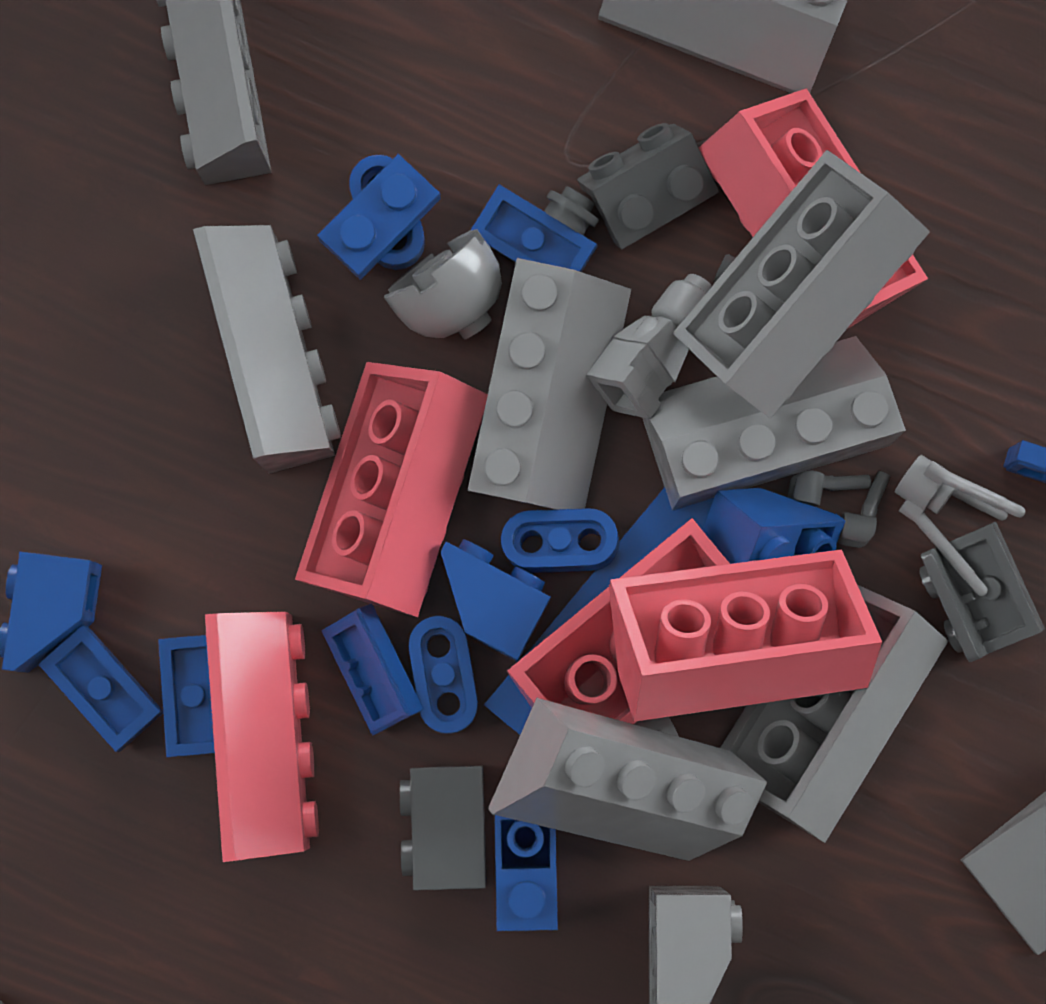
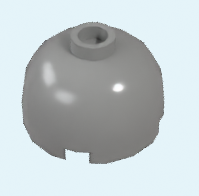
(449, 290)

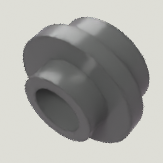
(571, 209)

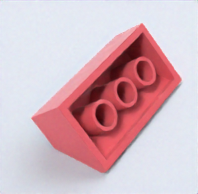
(765, 156)
(392, 486)
(741, 634)
(579, 659)
(259, 734)

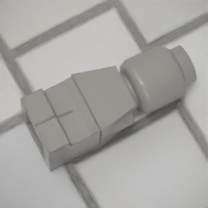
(647, 353)

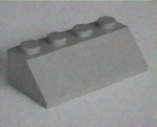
(757, 38)
(215, 89)
(800, 283)
(266, 345)
(540, 405)
(719, 441)
(825, 744)
(625, 784)

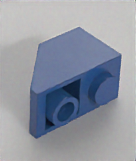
(766, 525)
(492, 604)
(48, 605)
(525, 876)

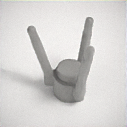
(930, 487)

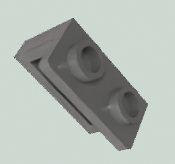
(648, 183)
(987, 621)

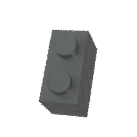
(446, 827)

